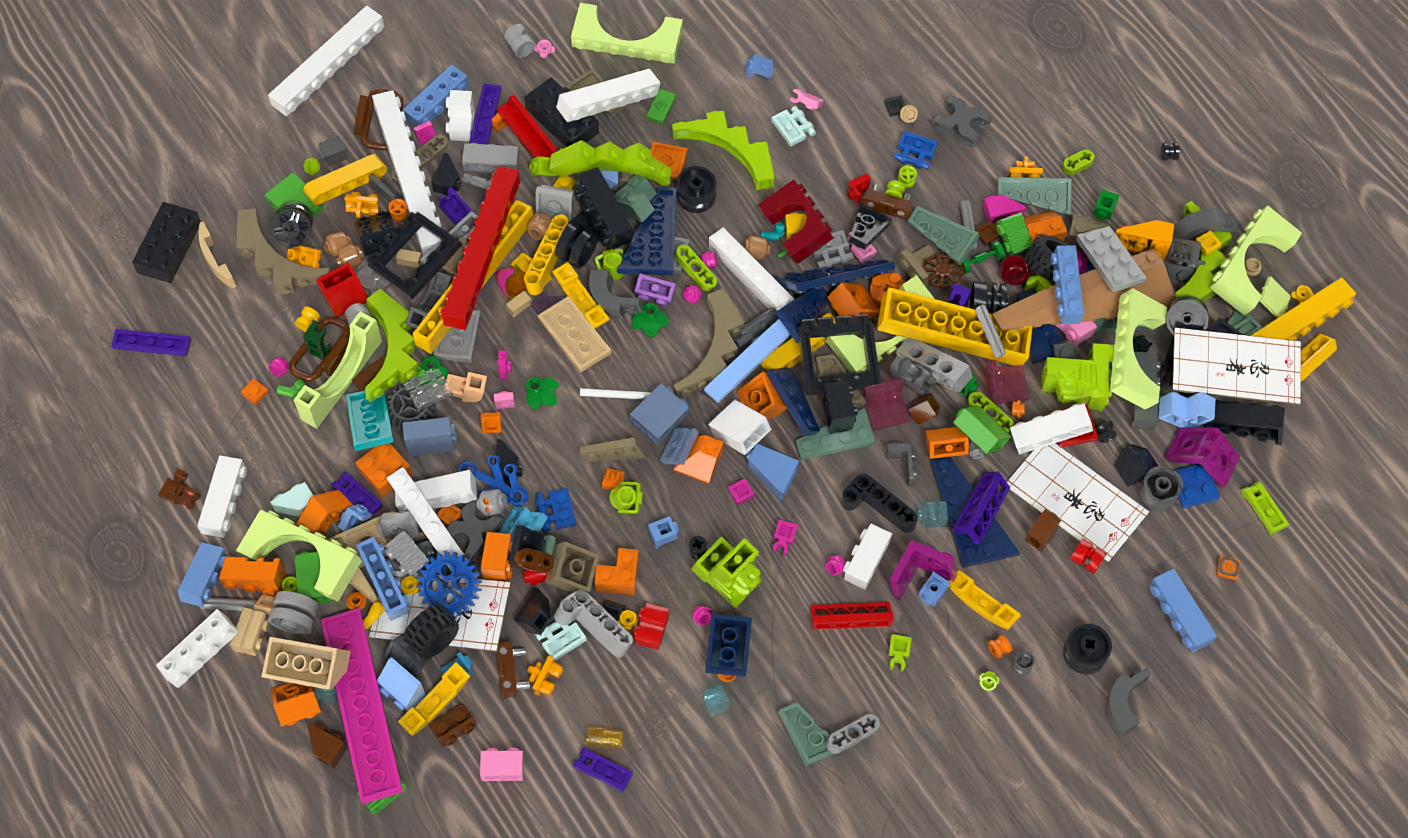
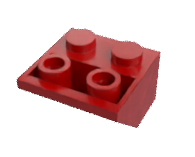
(341, 289)

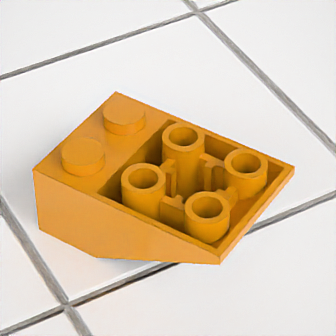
(1147, 236)

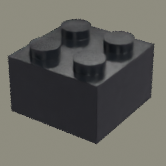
(838, 406)

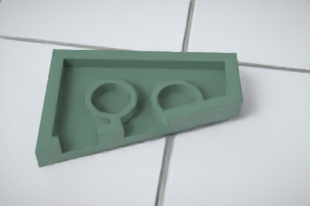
(805, 734)

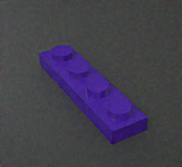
(486, 111)
(151, 342)

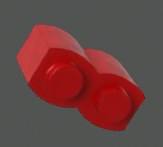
(652, 626)

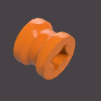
(398, 205)
(999, 646)

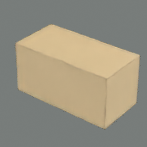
(408, 258)
(518, 304)

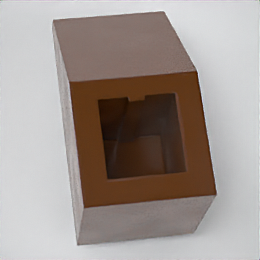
(1043, 530)
(326, 747)

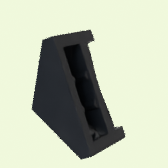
(1134, 464)

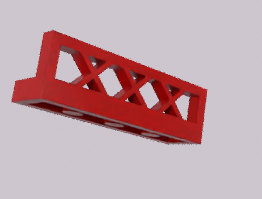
(526, 128)
(851, 620)

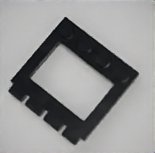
(424, 272)
(842, 326)

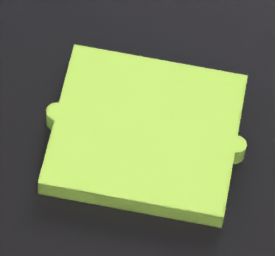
(1274, 297)

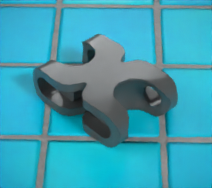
(961, 121)
(911, 375)
(473, 529)

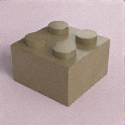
(572, 568)

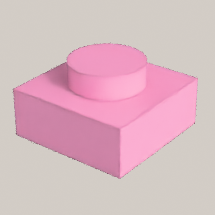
(504, 400)

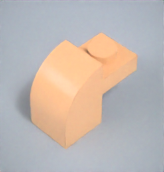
(468, 388)

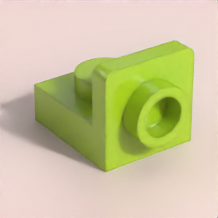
(540, 167)
(1038, 283)

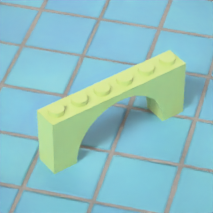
(659, 46)
(1232, 280)
(363, 341)
(851, 348)
(1127, 376)
(336, 563)

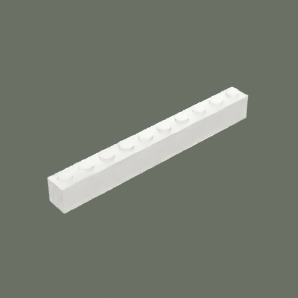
(406, 163)

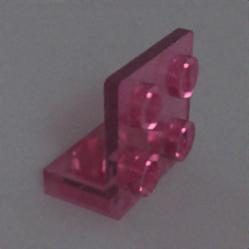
(1006, 383)
(886, 404)

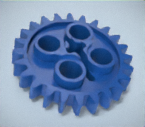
(460, 570)

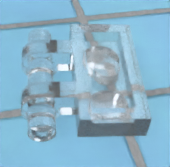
(430, 393)

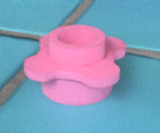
(544, 44)

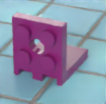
(1208, 448)
(921, 557)

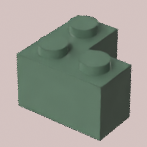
(635, 198)

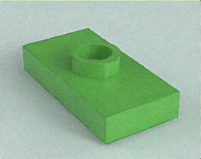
(661, 107)

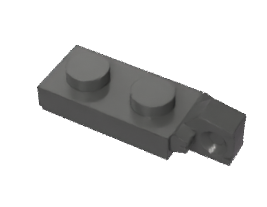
(756, 327)

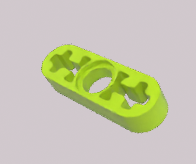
(708, 275)
(1004, 419)

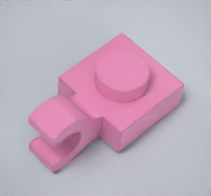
(810, 101)
(860, 253)

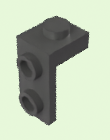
(903, 450)

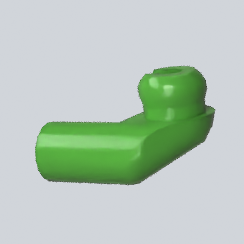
(291, 391)

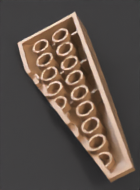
(1096, 297)

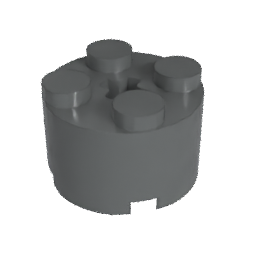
(1160, 488)

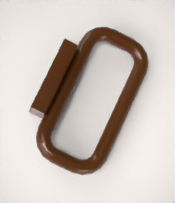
(364, 116)
(331, 360)

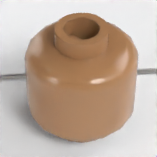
(538, 225)
(334, 242)
(757, 247)
(350, 254)

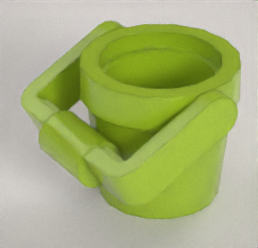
(611, 262)
(623, 497)

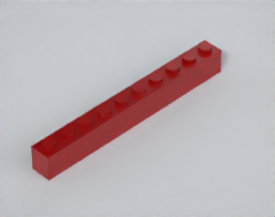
(481, 248)

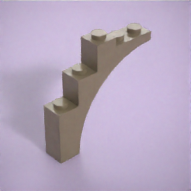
(267, 261)
(723, 349)

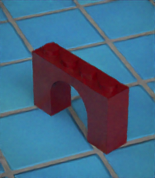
(815, 231)

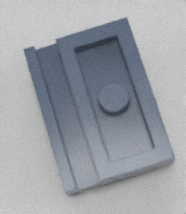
(679, 446)

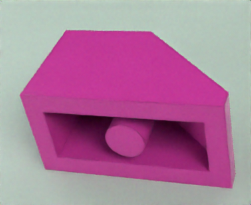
(1001, 206)

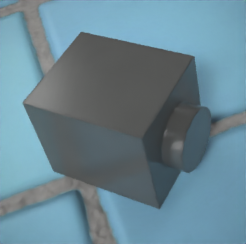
(332, 151)

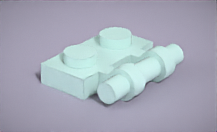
(788, 127)
(564, 641)

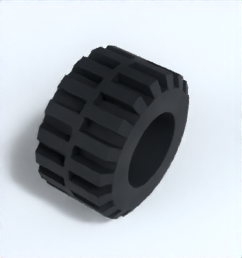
(1039, 255)
(431, 631)

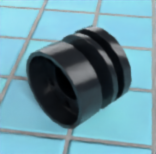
(299, 216)
(992, 299)

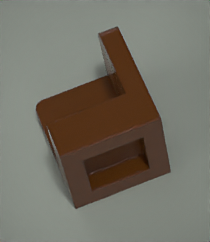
(924, 408)

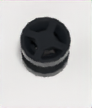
(1170, 151)
(1105, 431)

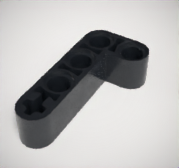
(898, 518)

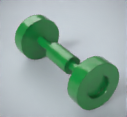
(996, 250)

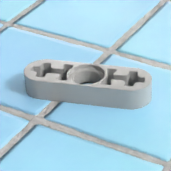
(848, 741)

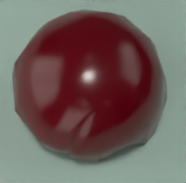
(1014, 270)

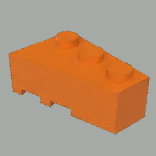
(253, 575)

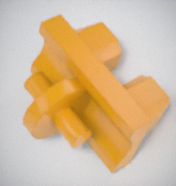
(1022, 170)
(362, 205)
(304, 256)
(541, 684)

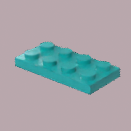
(369, 421)

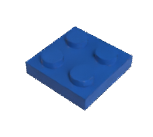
(1197, 486)

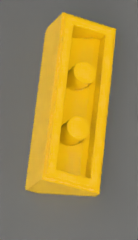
(1315, 354)

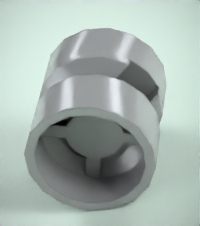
(520, 41)

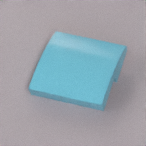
(522, 516)

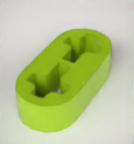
(1079, 164)

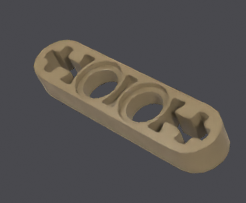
(427, 147)

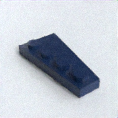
(804, 307)
(1042, 336)
(790, 391)

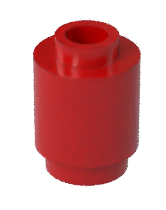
(533, 577)

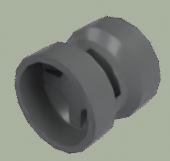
(1023, 658)

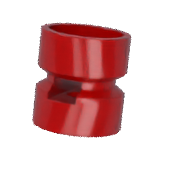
(1082, 554)

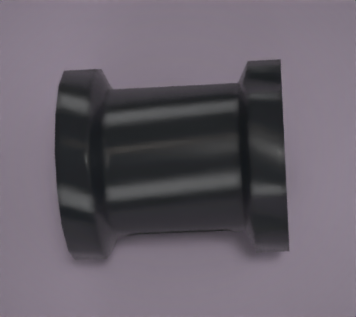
(701, 543)

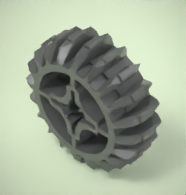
(407, 412)

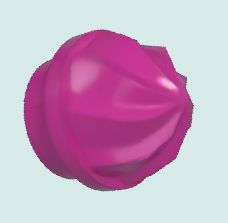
(709, 259)
(692, 294)
(278, 366)
(835, 565)
(702, 615)

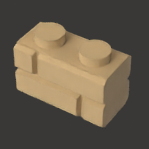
(251, 630)

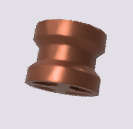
(188, 498)

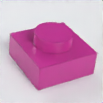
(424, 132)
(741, 492)

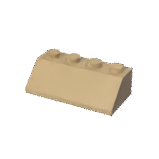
(304, 663)

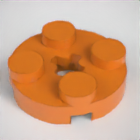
(883, 281)

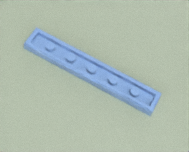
(747, 361)

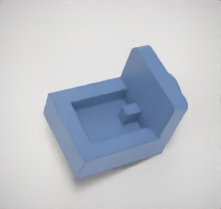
(759, 65)
(351, 515)

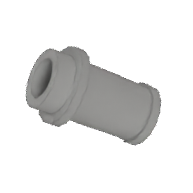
(975, 451)

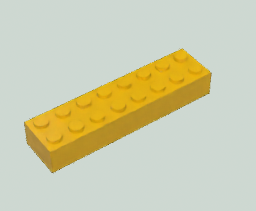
(948, 326)

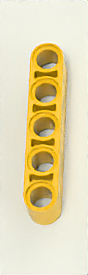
(344, 179)
(545, 258)
(789, 353)

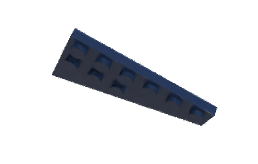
(654, 240)
(819, 277)
(956, 492)

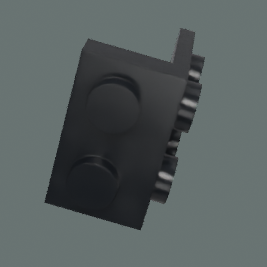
(374, 231)

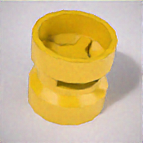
(307, 318)

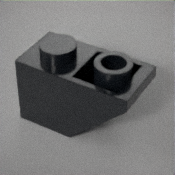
(535, 613)

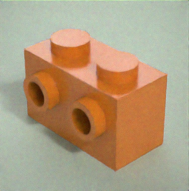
(946, 442)

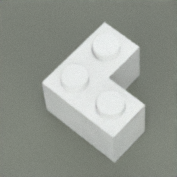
(461, 115)

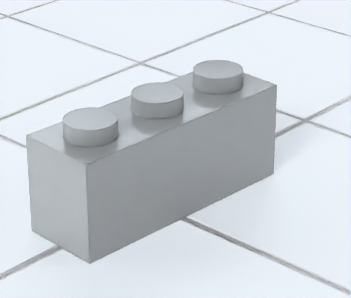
(488, 157)

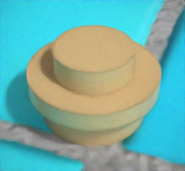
(908, 113)
(1252, 266)

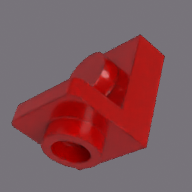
(858, 186)

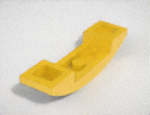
(578, 294)
(982, 602)
(436, 700)

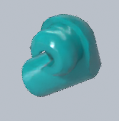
(776, 234)

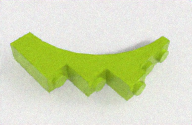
(734, 140)
(609, 157)
(1201, 281)
(400, 343)

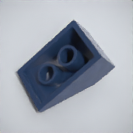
(728, 645)

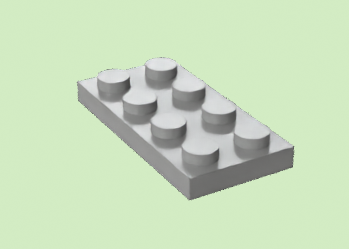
(1111, 259)

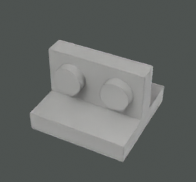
(555, 201)

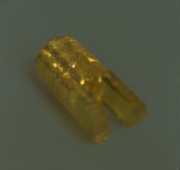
(604, 737)

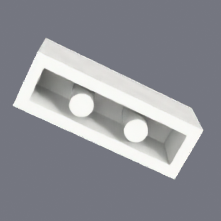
(867, 556)

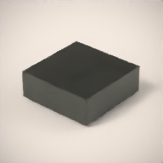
(894, 105)

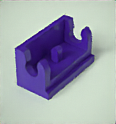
(454, 206)
(959, 295)

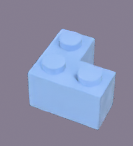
(1187, 411)

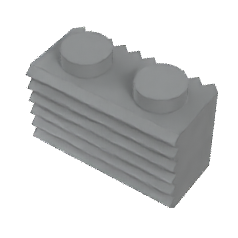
(406, 553)

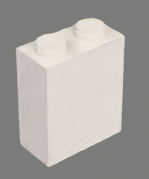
(739, 427)

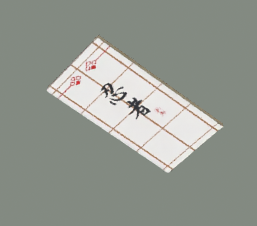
(1236, 366)
(1079, 497)
(478, 627)

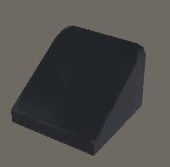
(614, 609)

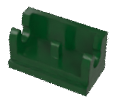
(314, 341)

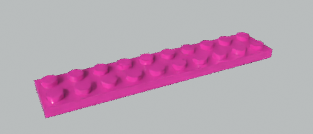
(363, 709)

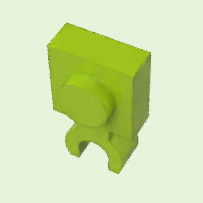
(899, 649)

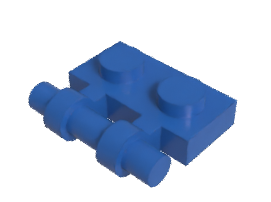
(916, 145)
(561, 506)

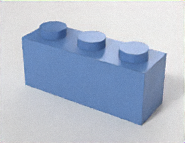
(202, 575)

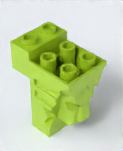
(1081, 379)
(730, 570)

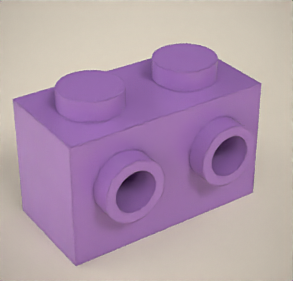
(655, 289)

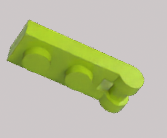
(1265, 507)

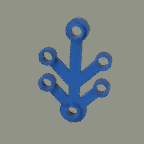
(498, 482)

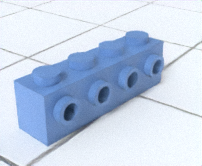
(433, 98)
(1067, 284)
(382, 578)
(1182, 610)

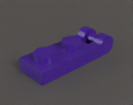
(357, 493)
(603, 770)

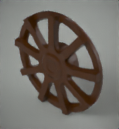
(942, 270)

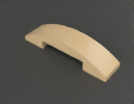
(220, 272)

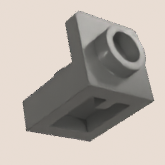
(1063, 349)

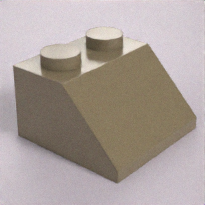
(1082, 225)

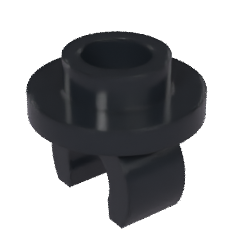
(1141, 344)

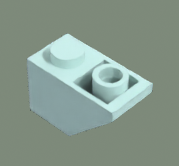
(293, 501)

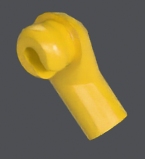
(374, 613)

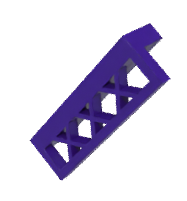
(980, 501)

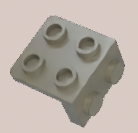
(913, 264)

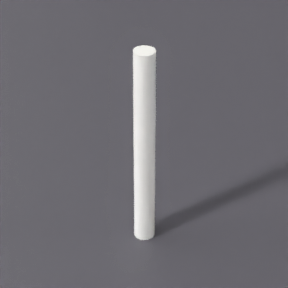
(613, 393)

